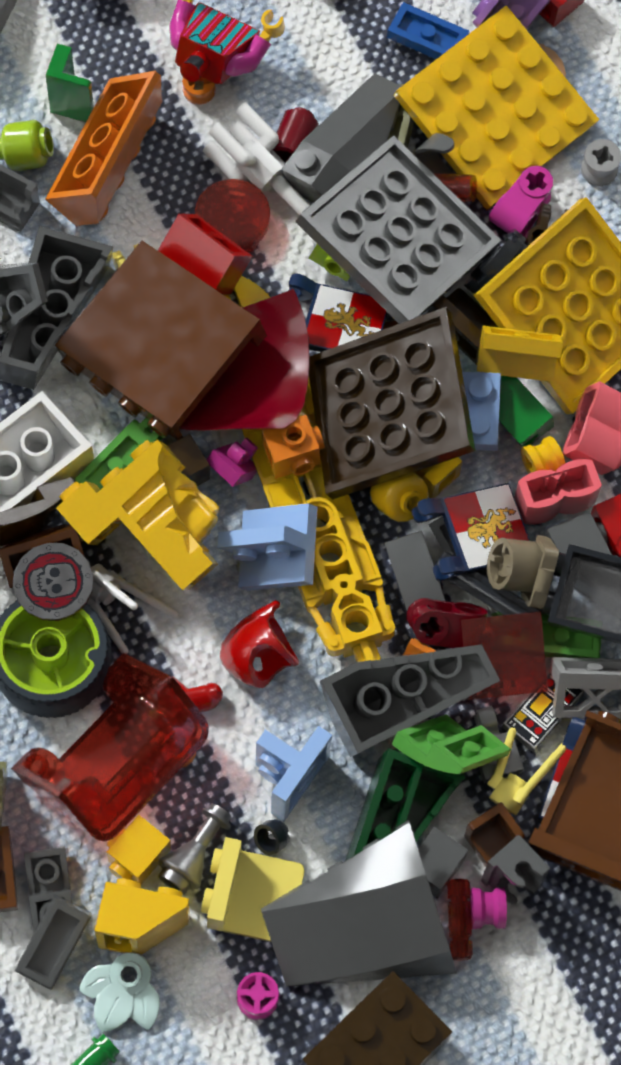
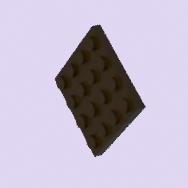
(390, 403)

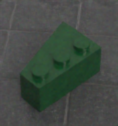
(400, 793)

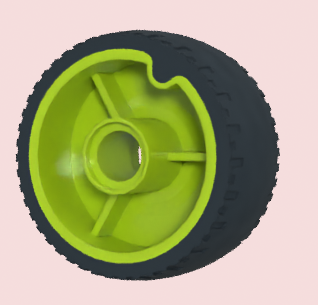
(55, 683)

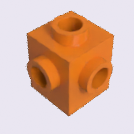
(293, 448)

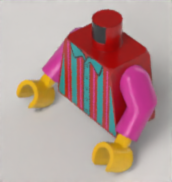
(217, 44)

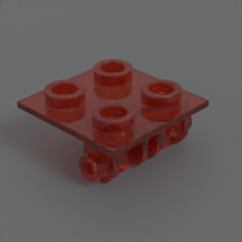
(515, 650)

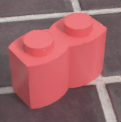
(597, 429)
(565, 491)

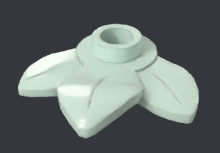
(119, 998)

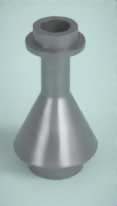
(184, 865)

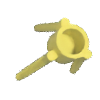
(514, 790)

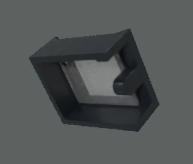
(587, 594)

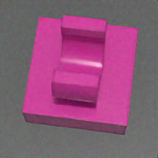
(234, 461)

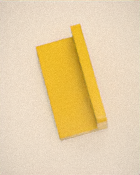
(519, 353)

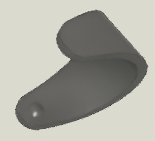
(429, 150)

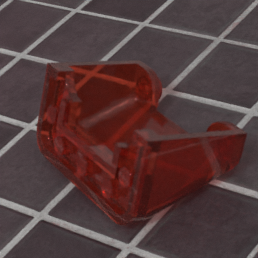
(123, 754)

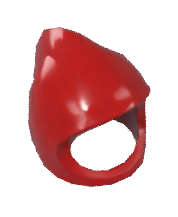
(257, 637)

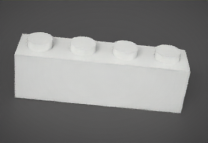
(38, 449)

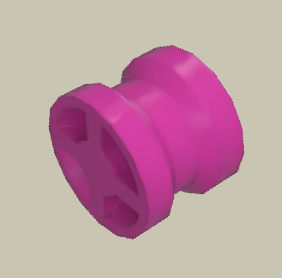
(488, 908)
(257, 987)

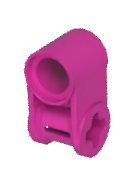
(520, 204)

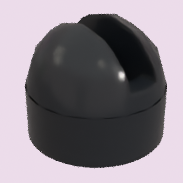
(274, 842)

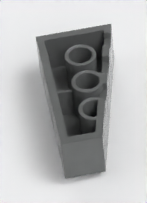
(70, 274)

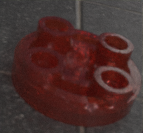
(236, 211)

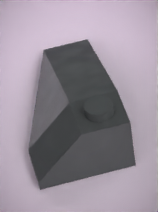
(20, 293)

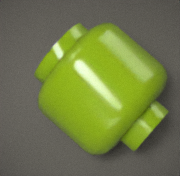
(26, 145)

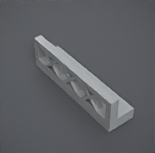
(585, 675)

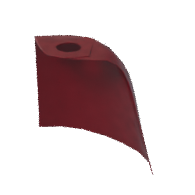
(264, 382)

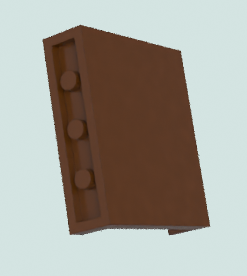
(157, 339)
(585, 811)

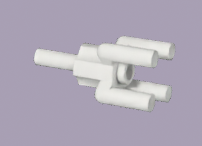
(255, 158)

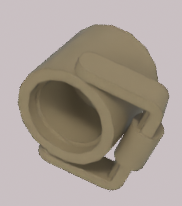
(523, 568)

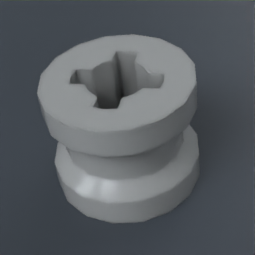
(601, 172)

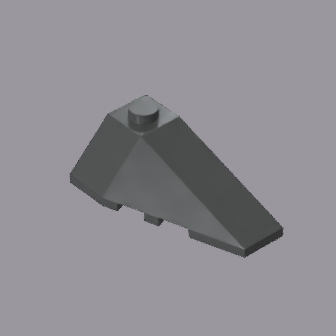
(344, 138)
(392, 694)

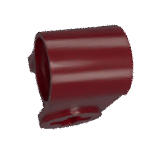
(446, 626)

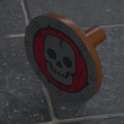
(53, 581)

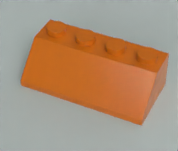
(106, 147)

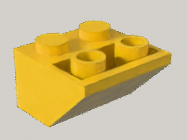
(137, 917)

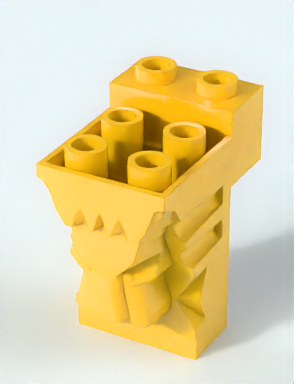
(157, 507)

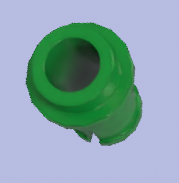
(98, 1053)

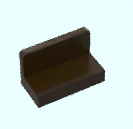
(467, 319)

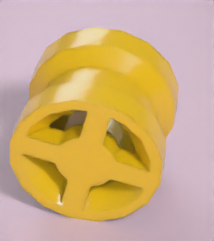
(542, 456)

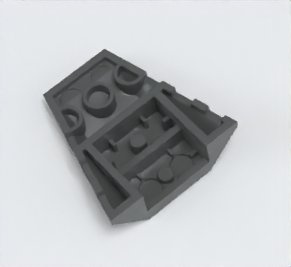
(361, 919)

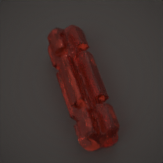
(460, 919)

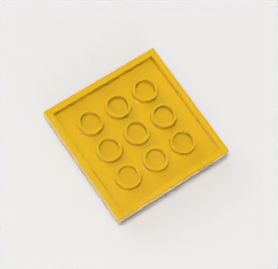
(498, 105)
(566, 288)

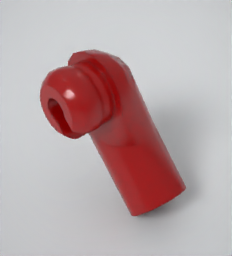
(205, 696)

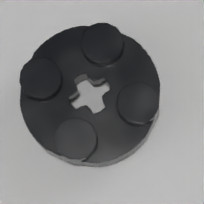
(496, 261)

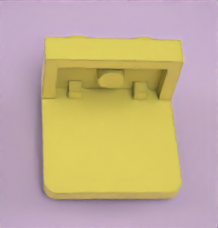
(244, 886)

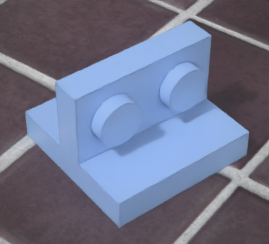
(484, 406)
(274, 547)
(289, 768)

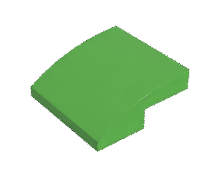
(448, 746)

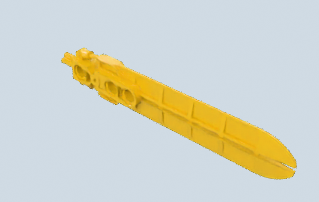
(335, 581)

